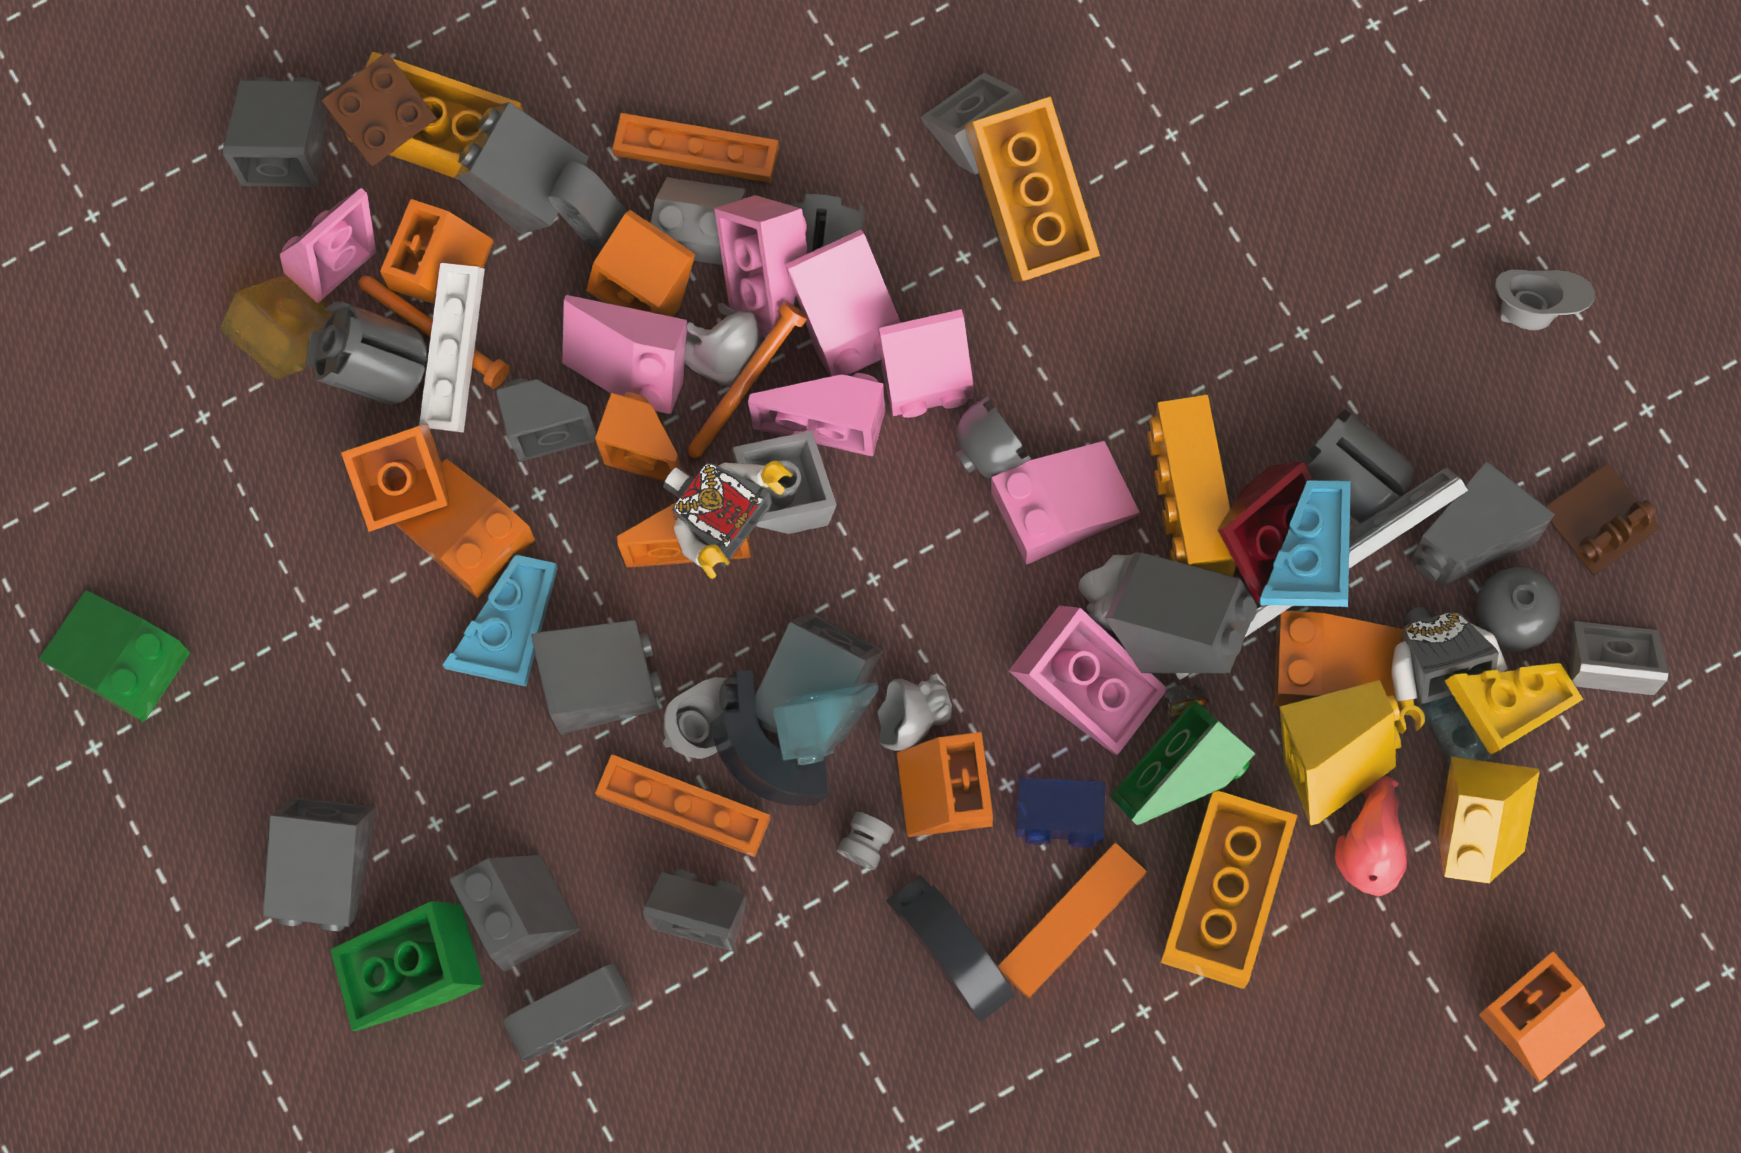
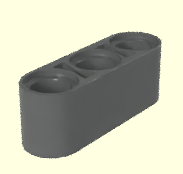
(586, 204)
(568, 1012)

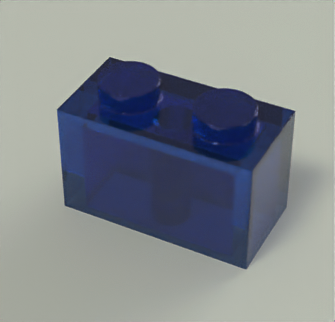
(1060, 811)

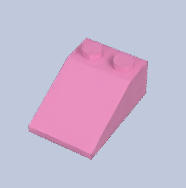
(755, 245)
(331, 247)
(843, 302)
(625, 349)
(926, 364)
(837, 409)
(1062, 499)
(1088, 678)

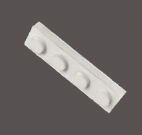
(452, 347)

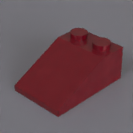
(1261, 520)

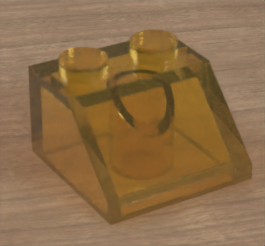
(274, 324)

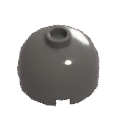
(987, 441)
(1518, 608)

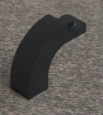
(754, 758)
(951, 947)

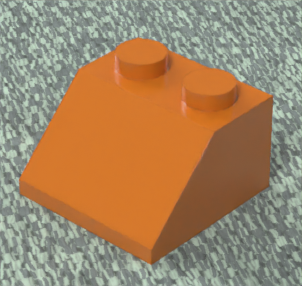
(635, 438)
(397, 477)

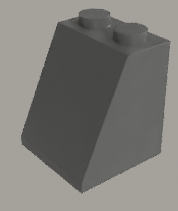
(277, 133)
(516, 167)
(1480, 528)
(1180, 616)
(812, 660)
(596, 674)
(317, 862)
(514, 907)

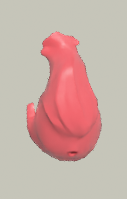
(1374, 847)

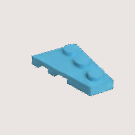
(1315, 554)
(500, 637)

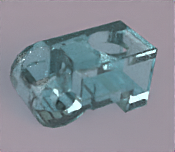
(1453, 730)

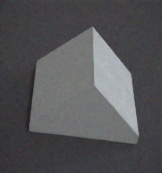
(1617, 658)

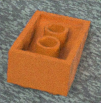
(471, 535)
(655, 542)
(1330, 654)

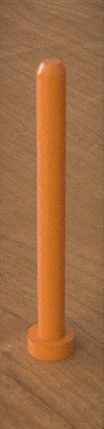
(789, 318)
(493, 372)

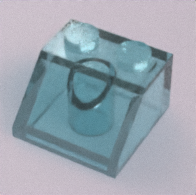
(820, 721)

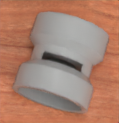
(865, 840)

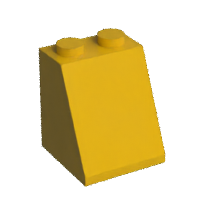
(1339, 745)
(1485, 817)

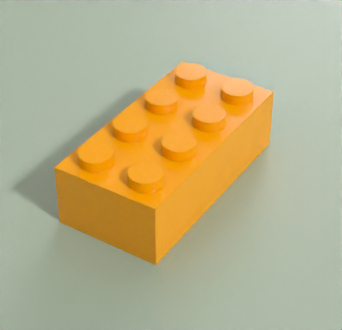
(457, 114)
(1032, 190)
(1192, 482)
(1229, 889)

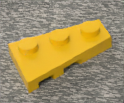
(1512, 702)

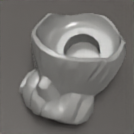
(1101, 586)
(912, 711)

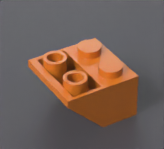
(426, 240)
(641, 268)
(945, 785)
(1544, 1017)

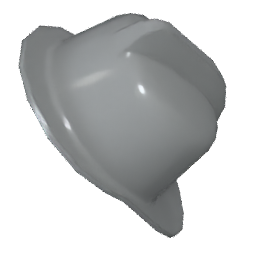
(1537, 297)
(689, 719)

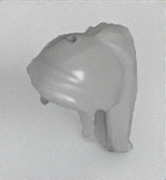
(724, 349)

